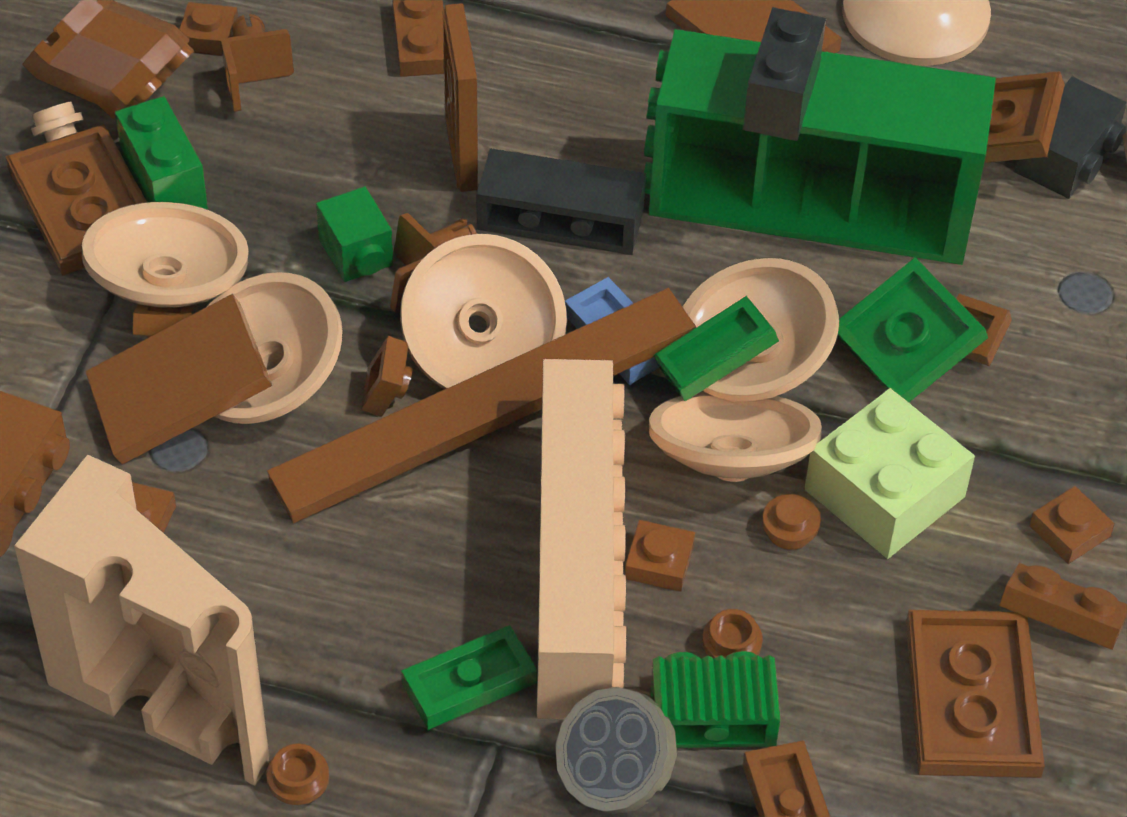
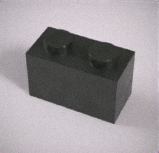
(784, 74)
(1083, 132)

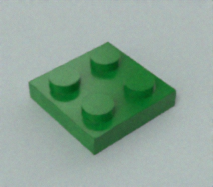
(910, 331)

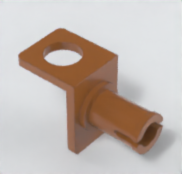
(254, 55)
(414, 244)

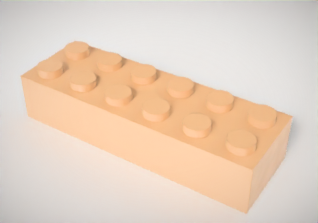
(580, 535)

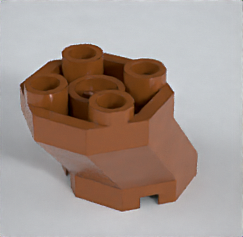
(109, 54)

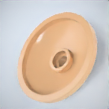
(918, 29)
(165, 254)
(485, 279)
(796, 307)
(296, 332)
(734, 436)

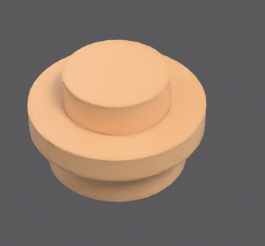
(56, 121)

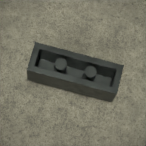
(560, 201)

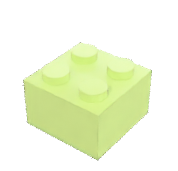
(888, 472)

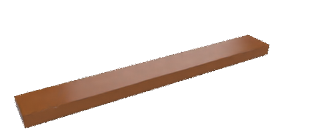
(469, 408)

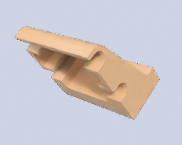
(138, 616)

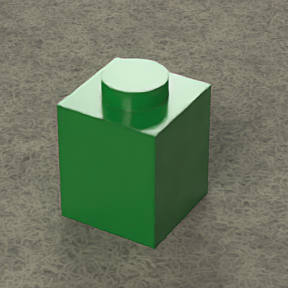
(355, 234)

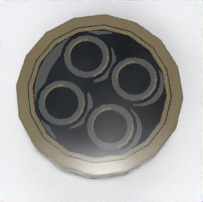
(615, 750)

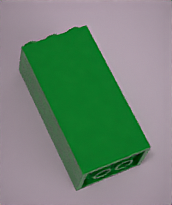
(878, 165)

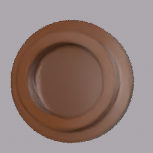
(791, 521)
(731, 633)
(297, 774)

